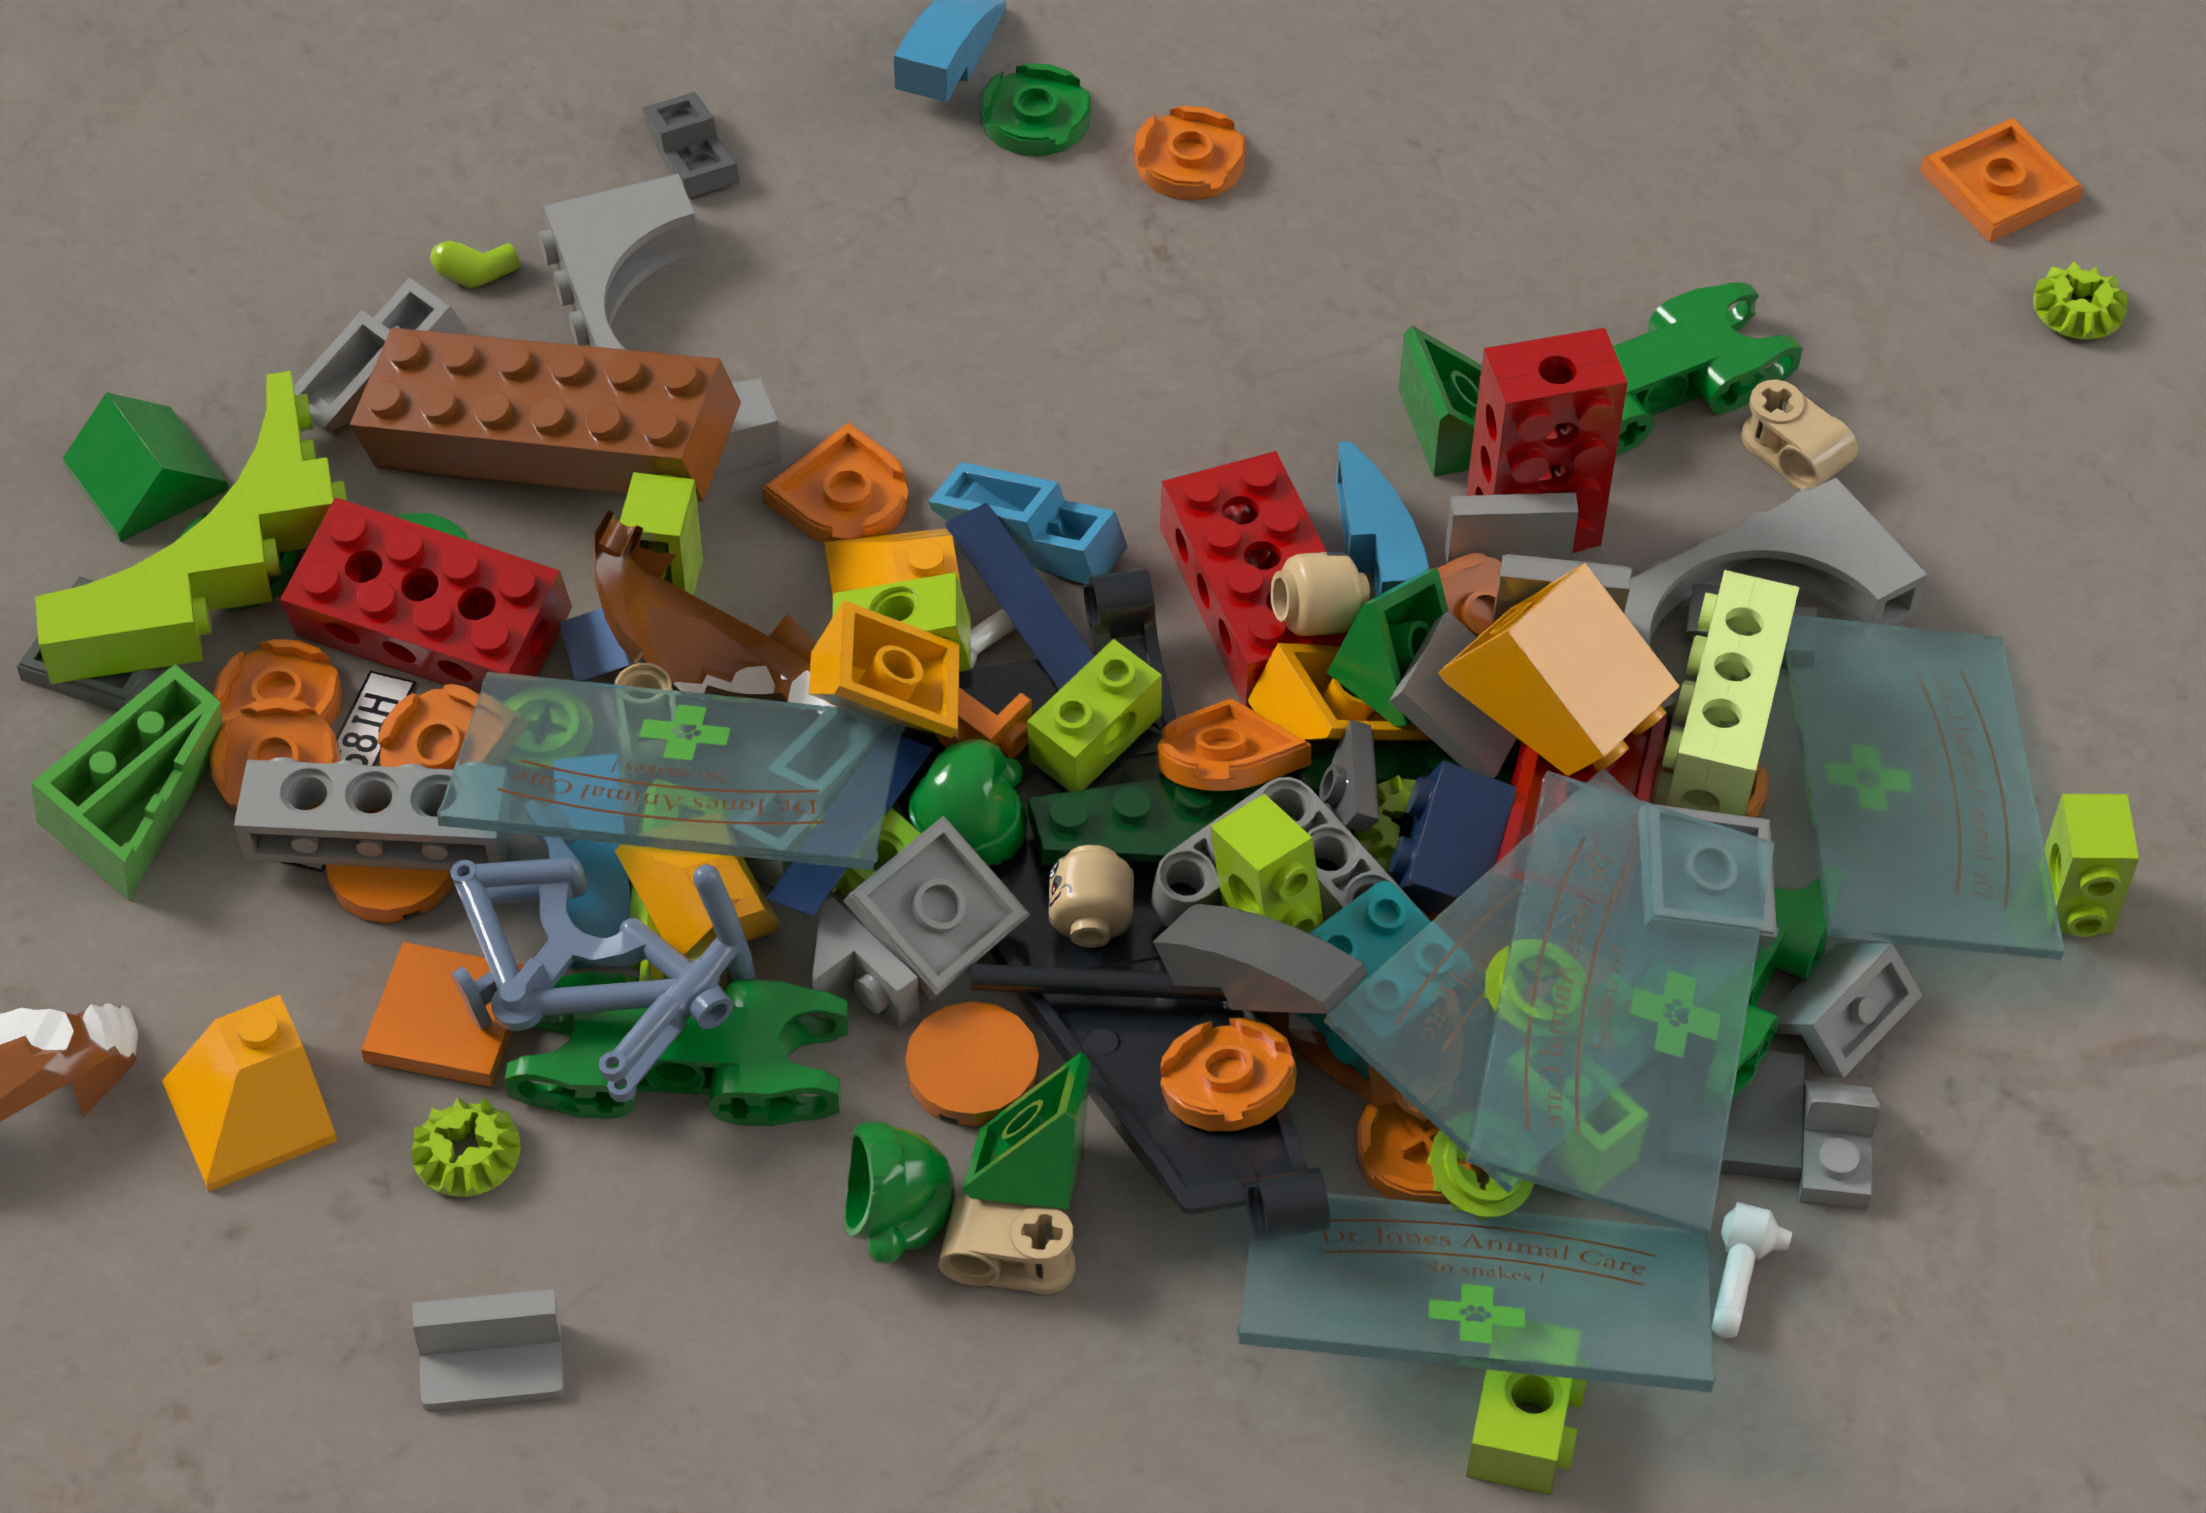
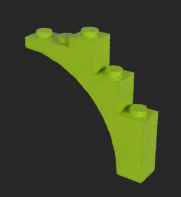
(163, 604)

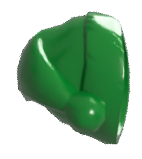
(977, 795)
(896, 1190)

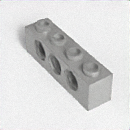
(341, 830)

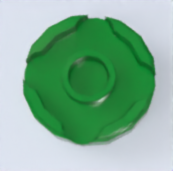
(1035, 110)

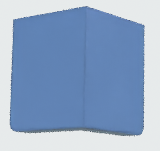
(592, 646)

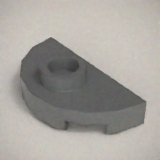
(1350, 780)

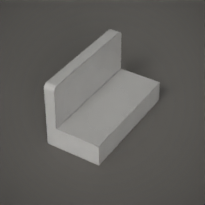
(1848, 1004)
(489, 1349)

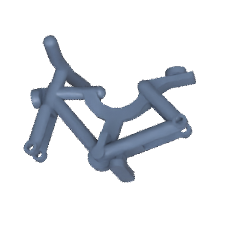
(528, 994)

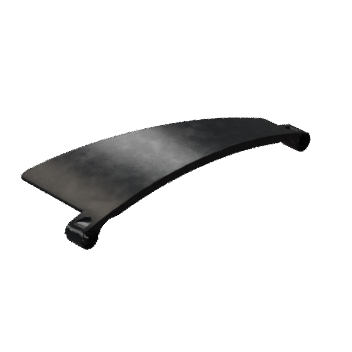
(1130, 1035)

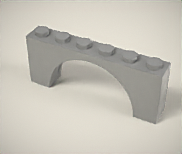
(612, 244)
(1813, 542)

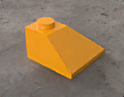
(889, 559)
(887, 670)
(1314, 705)
(671, 898)
(248, 1095)

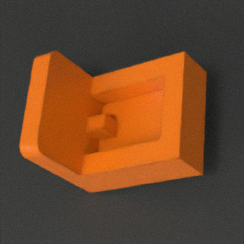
(1005, 730)

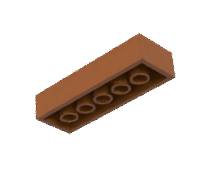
(543, 411)

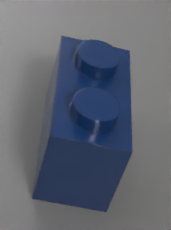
(1452, 835)

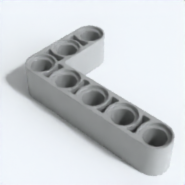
(1195, 859)

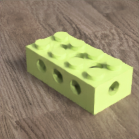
(1731, 698)

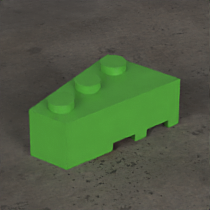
(131, 779)

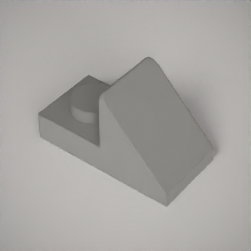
(855, 959)
(1837, 1144)

